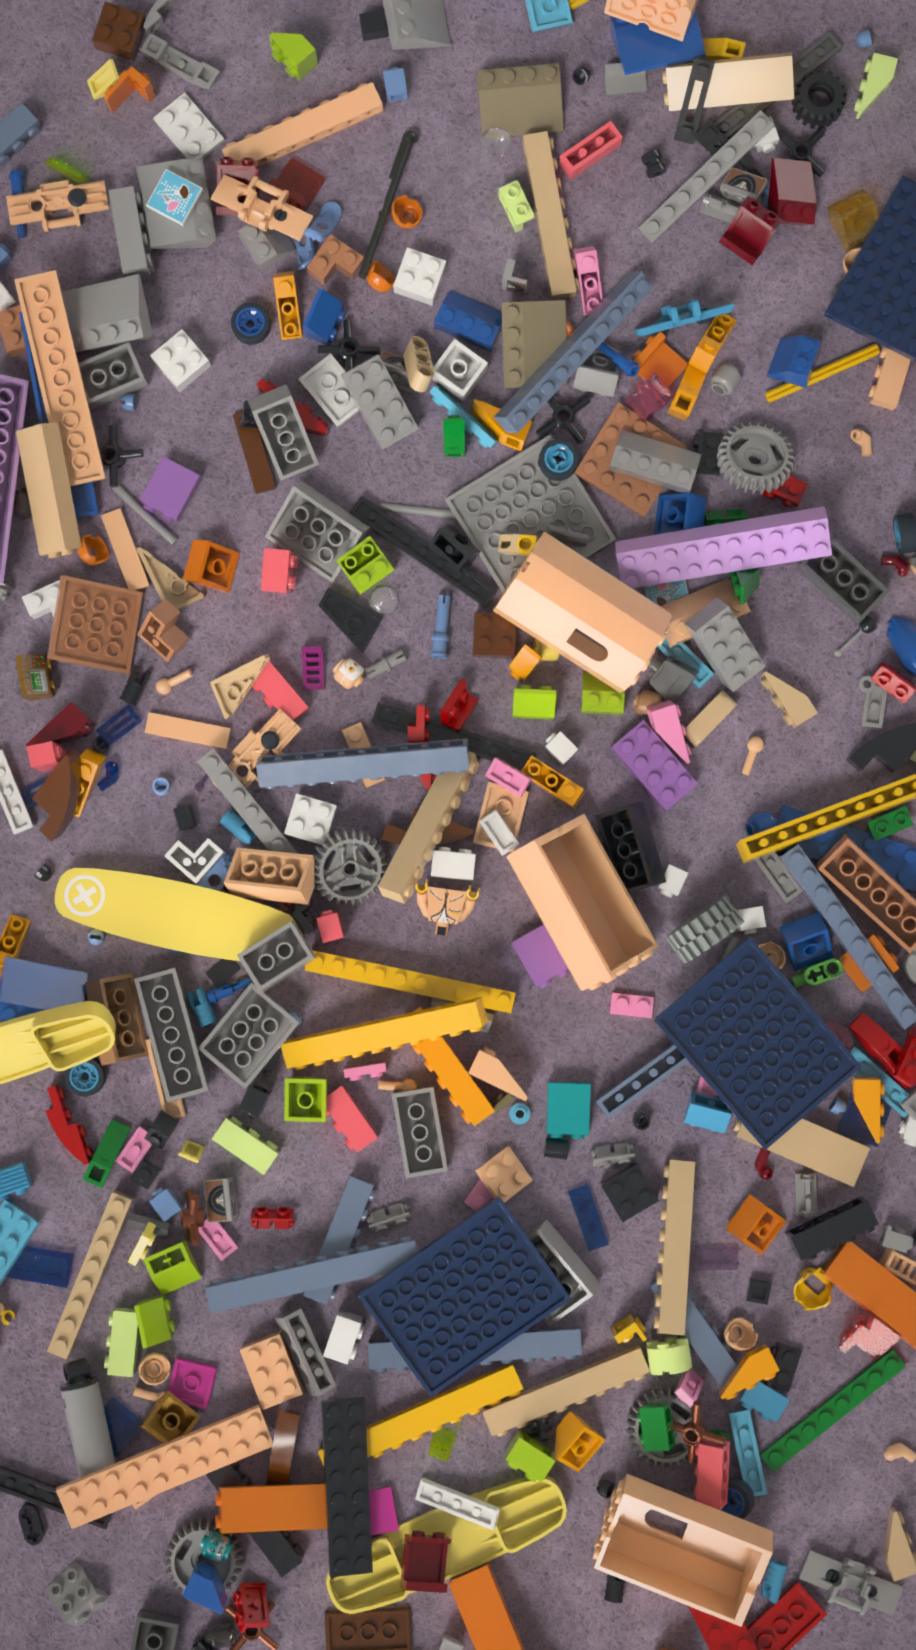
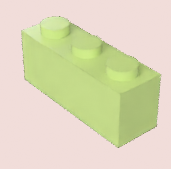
(246, 1144)
(122, 1343)

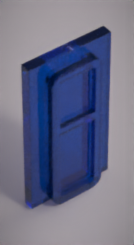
(43, 1266)

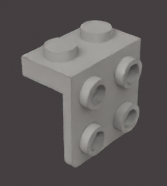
(75, 1595)

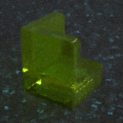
(442, 1444)

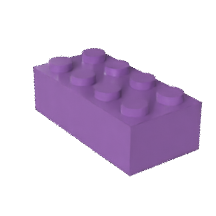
(653, 766)

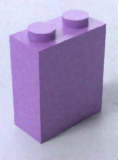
(170, 490)
(540, 956)

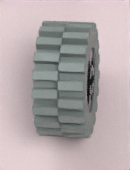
(704, 929)

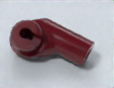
(898, 562)
(762, 1166)

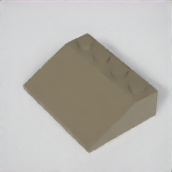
(521, 99)
(530, 337)

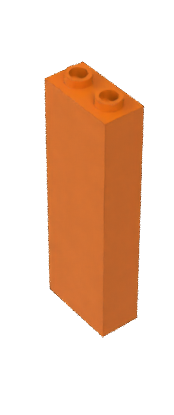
(873, 1289)
(271, 1508)
(485, 1610)

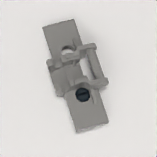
(853, 1575)

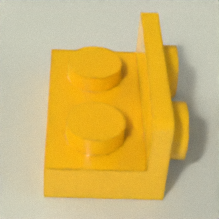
(625, 1329)

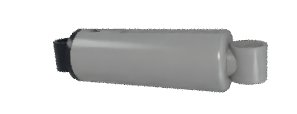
(86, 1418)

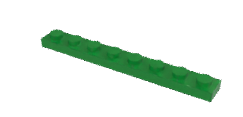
(832, 1410)

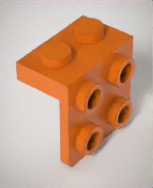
(127, 83)
(659, 359)
(855, 974)

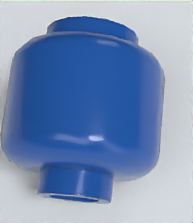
(760, 822)

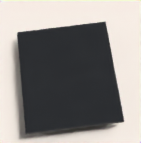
(222, 971)

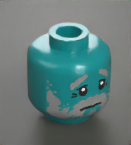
(216, 1546)

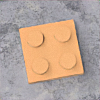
(504, 1174)

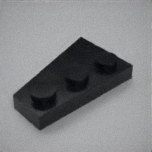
(351, 618)

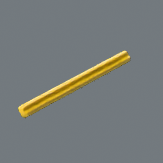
(825, 371)

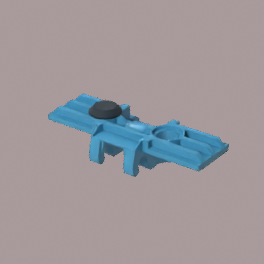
(670, 316)

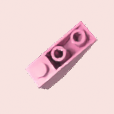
(588, 277)
(666, 723)

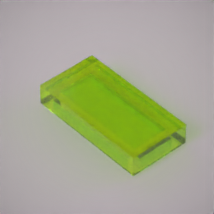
(67, 170)

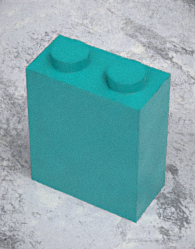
(568, 1109)

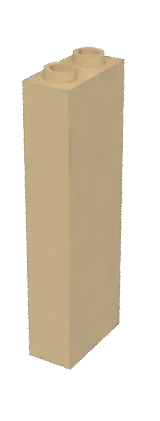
(734, 81)
(48, 490)
(817, 1150)

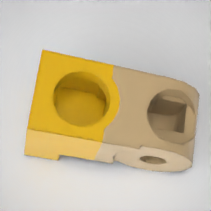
(516, 544)

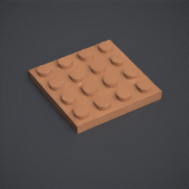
(595, 465)
(94, 625)

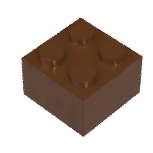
(119, 31)
(493, 636)

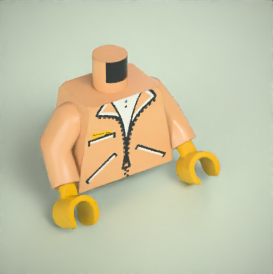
(445, 905)

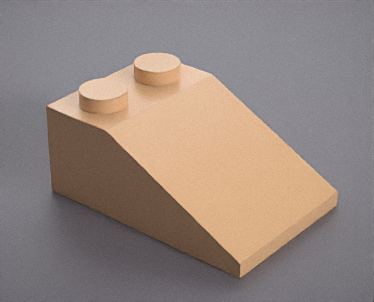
(491, 1070)

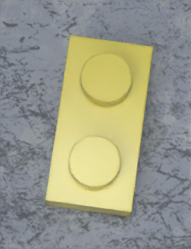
(140, 1249)

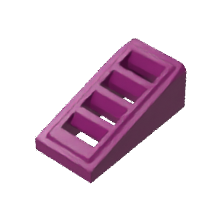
(313, 650)

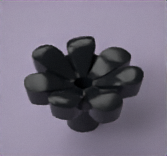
(540, 1429)

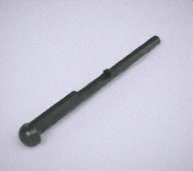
(396, 172)

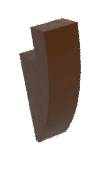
(60, 795)
(451, 834)
(283, 1447)

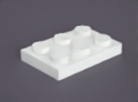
(188, 128)
(329, 390)

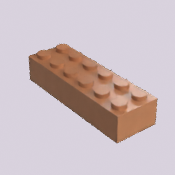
(872, 890)

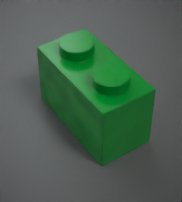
(656, 1426)

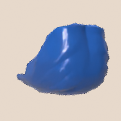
(903, 640)

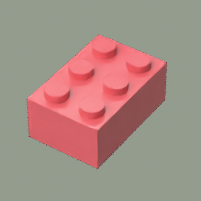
(278, 570)

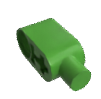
(802, 979)

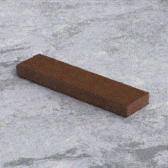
(255, 457)

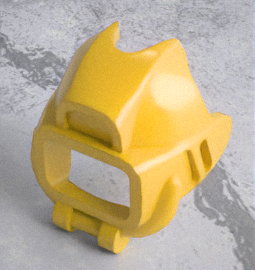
(807, 1296)

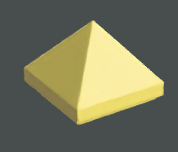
(191, 1151)

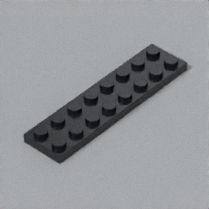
(346, 1487)

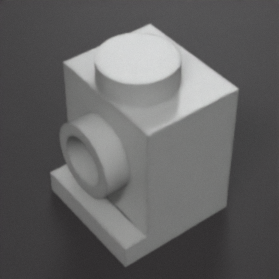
(895, 1239)

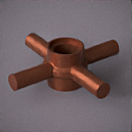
(192, 1217)
(700, 1428)
(249, 1635)

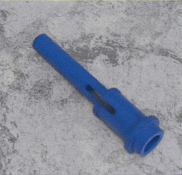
(17, 186)
(629, 367)
(227, 989)

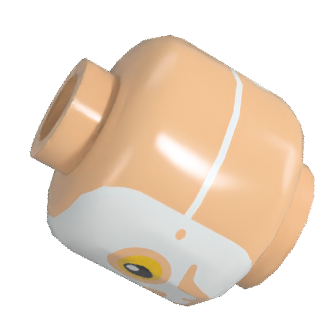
(348, 673)

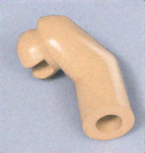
(899, 1450)

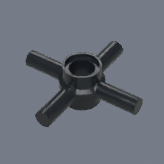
(804, 146)
(348, 342)
(570, 411)
(120, 456)

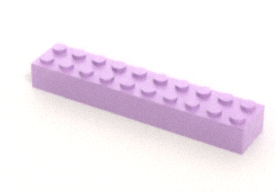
(12, 411)
(724, 548)

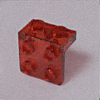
(300, 182)
(869, 1334)

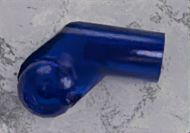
(112, 776)

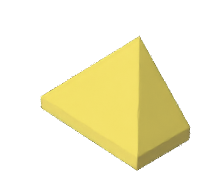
(102, 79)

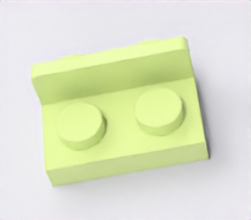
(515, 205)

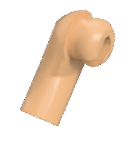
(863, 440)

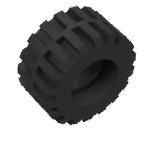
(819, 115)

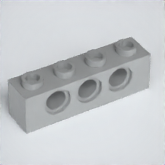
(305, 1352)

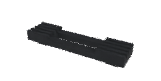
(702, 72)
(710, 135)

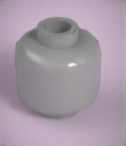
(725, 380)

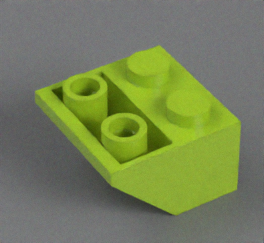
(294, 52)
(365, 565)
(533, 702)
(172, 1267)

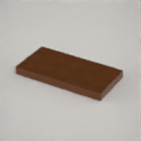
(369, 1630)

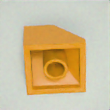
(576, 1442)

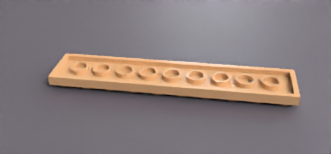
(60, 374)
(164, 1466)

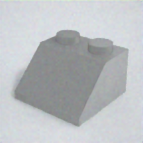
(265, 247)
(597, 375)

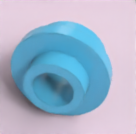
(519, 1106)

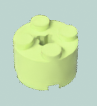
(669, 1356)

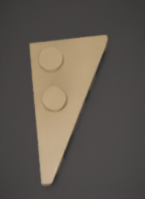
(167, 583)
(235, 685)

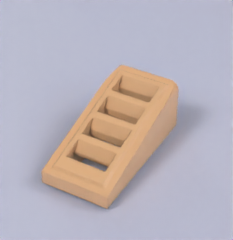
(889, 1261)

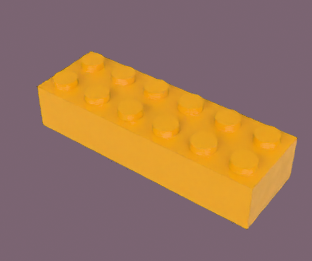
(455, 1078)

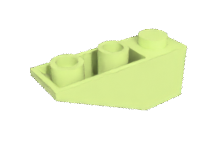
(879, 76)

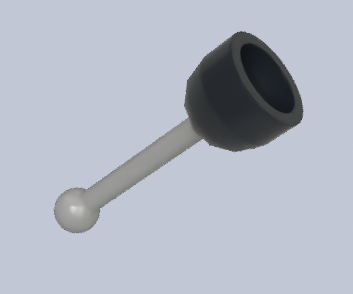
(866, 626)

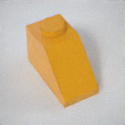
(524, 663)

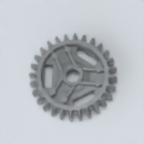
(757, 445)
(347, 852)
(658, 1456)
(184, 1567)

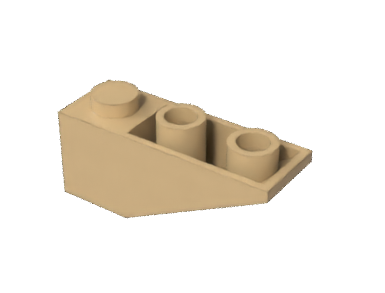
(792, 702)
(897, 1552)

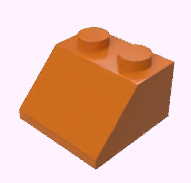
(211, 565)
(755, 1224)

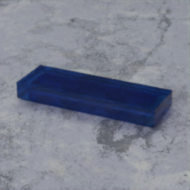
(588, 1217)

